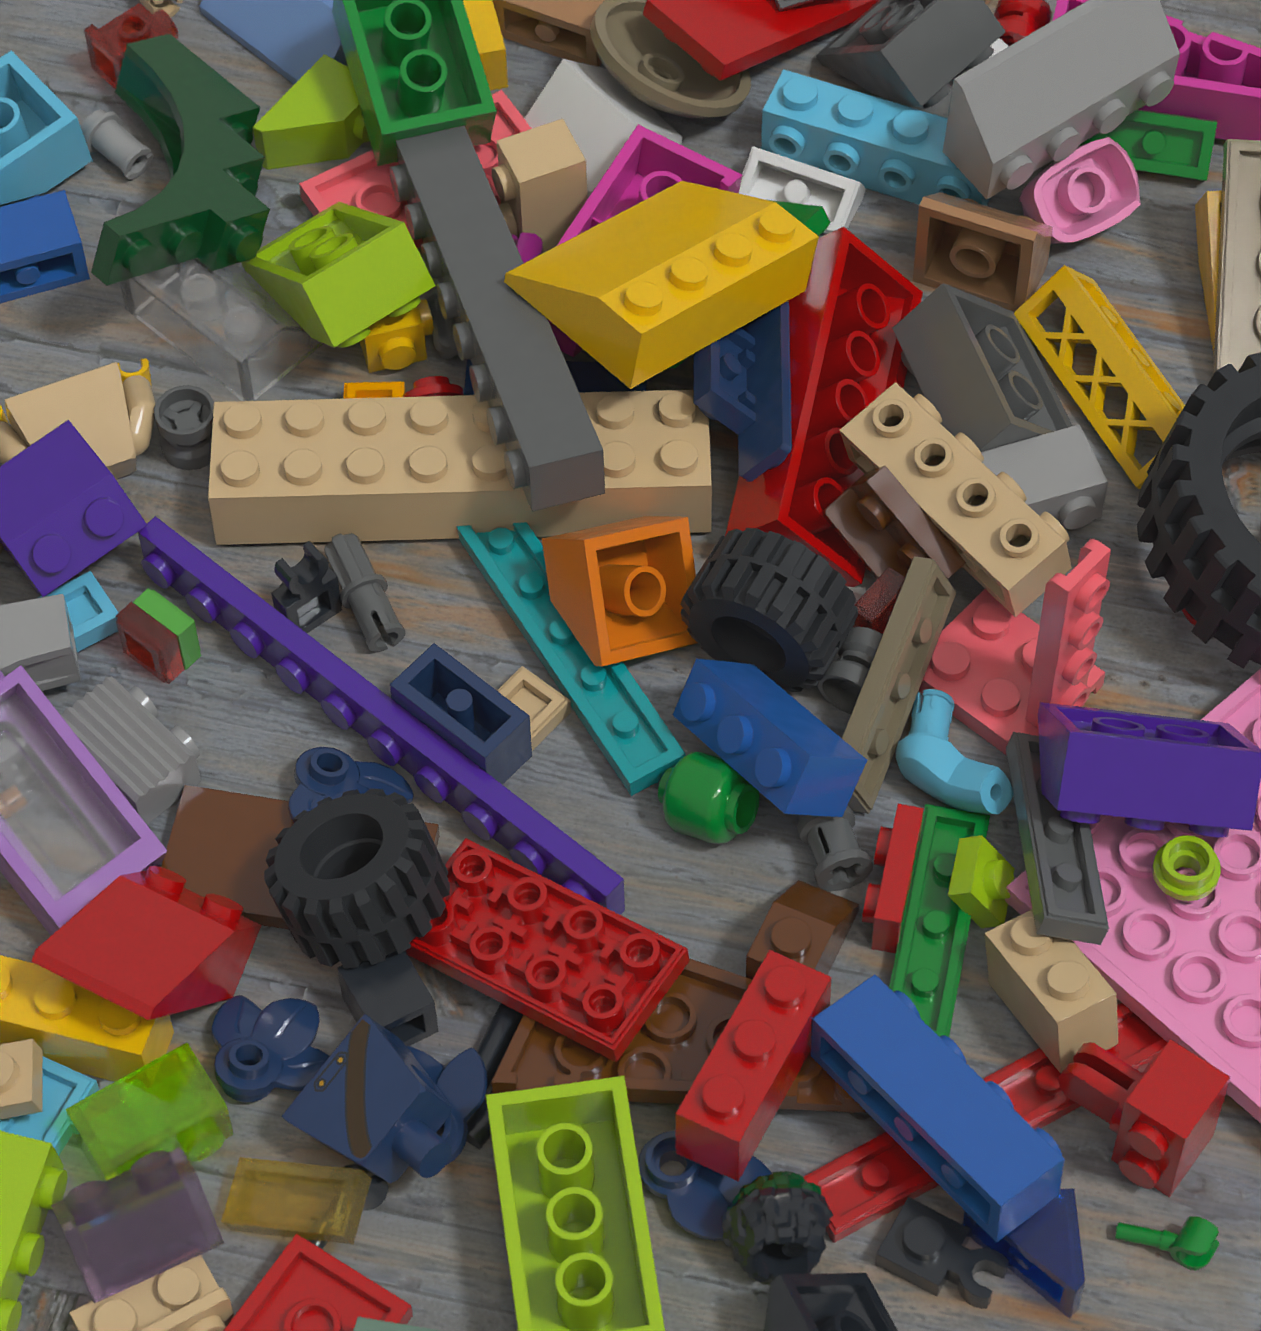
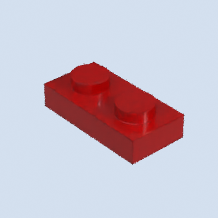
(896, 852)

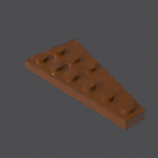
(663, 1054)

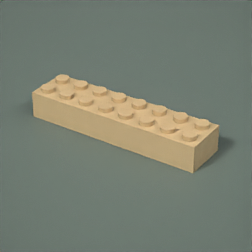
(431, 466)

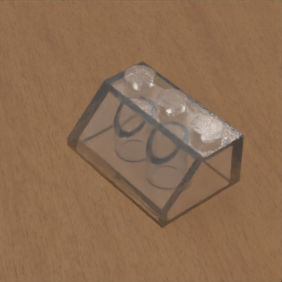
(221, 324)

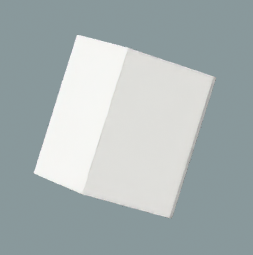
(597, 114)

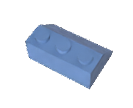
(280, 32)

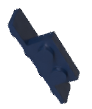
(748, 389)

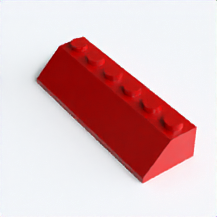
(838, 366)

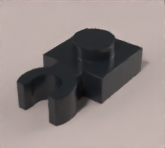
(307, 590)
(931, 1249)

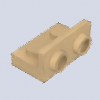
(171, 1301)

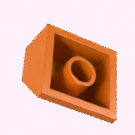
(623, 586)

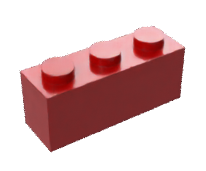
(751, 1066)

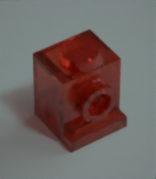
(109, 42)

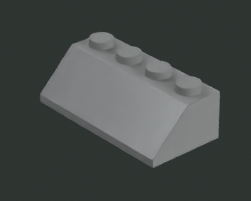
(1058, 90)

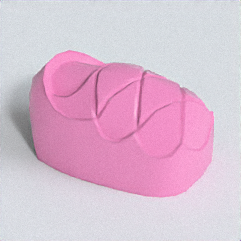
(1083, 192)

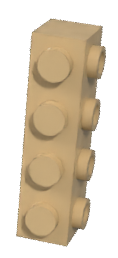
(978, 512)

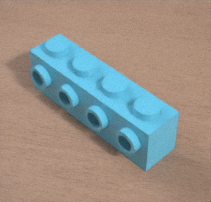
(862, 139)

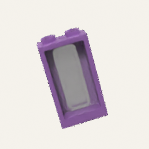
(60, 813)

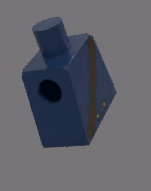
(375, 1106)

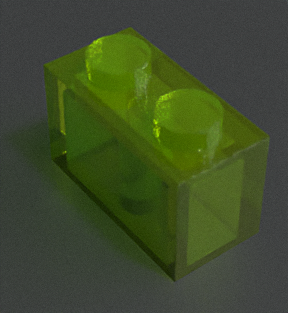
(151, 1111)

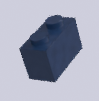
(465, 712)

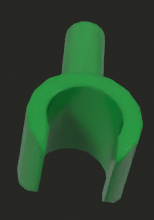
(1189, 1248)

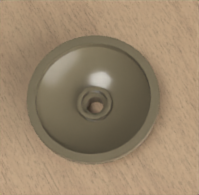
(659, 69)

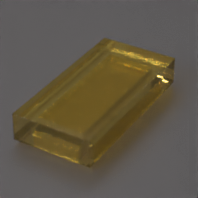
(296, 1198)

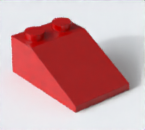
(153, 945)

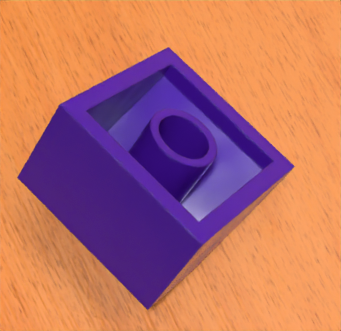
(61, 509)

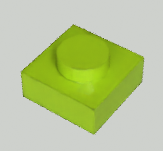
(981, 881)

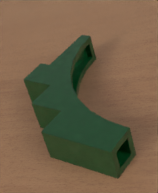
(214, 170)

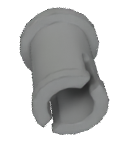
(106, 135)

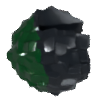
(777, 1226)

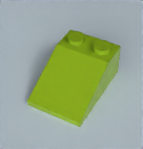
(342, 273)

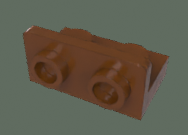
(888, 526)

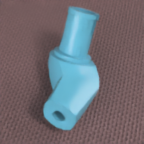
(940, 769)

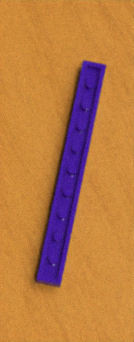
(389, 729)

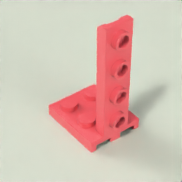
(1009, 664)

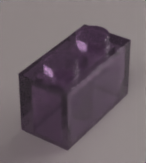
(137, 1223)

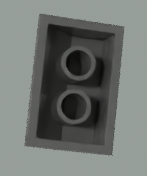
(979, 369)

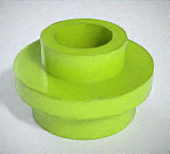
(1189, 853)

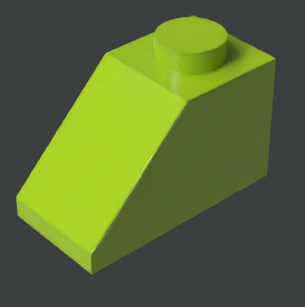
(313, 119)

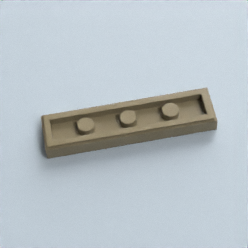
(897, 674)

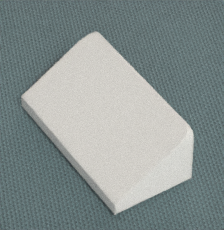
(787, 180)

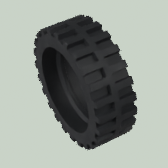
(1191, 521)

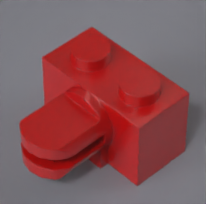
(1158, 1114)

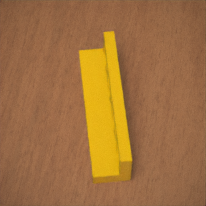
(1116, 350)

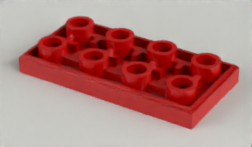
(743, 33)
(548, 951)

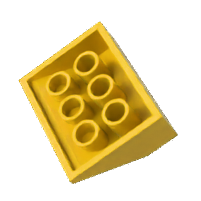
(669, 276)

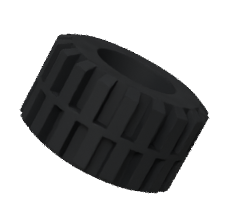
(770, 607)
(357, 878)

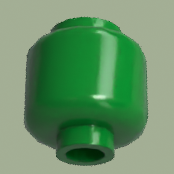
(707, 799)

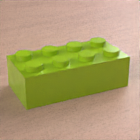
(574, 1208)

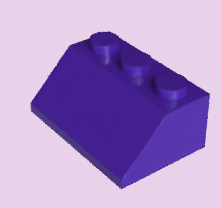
(1147, 769)

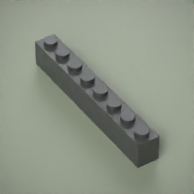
(509, 342)

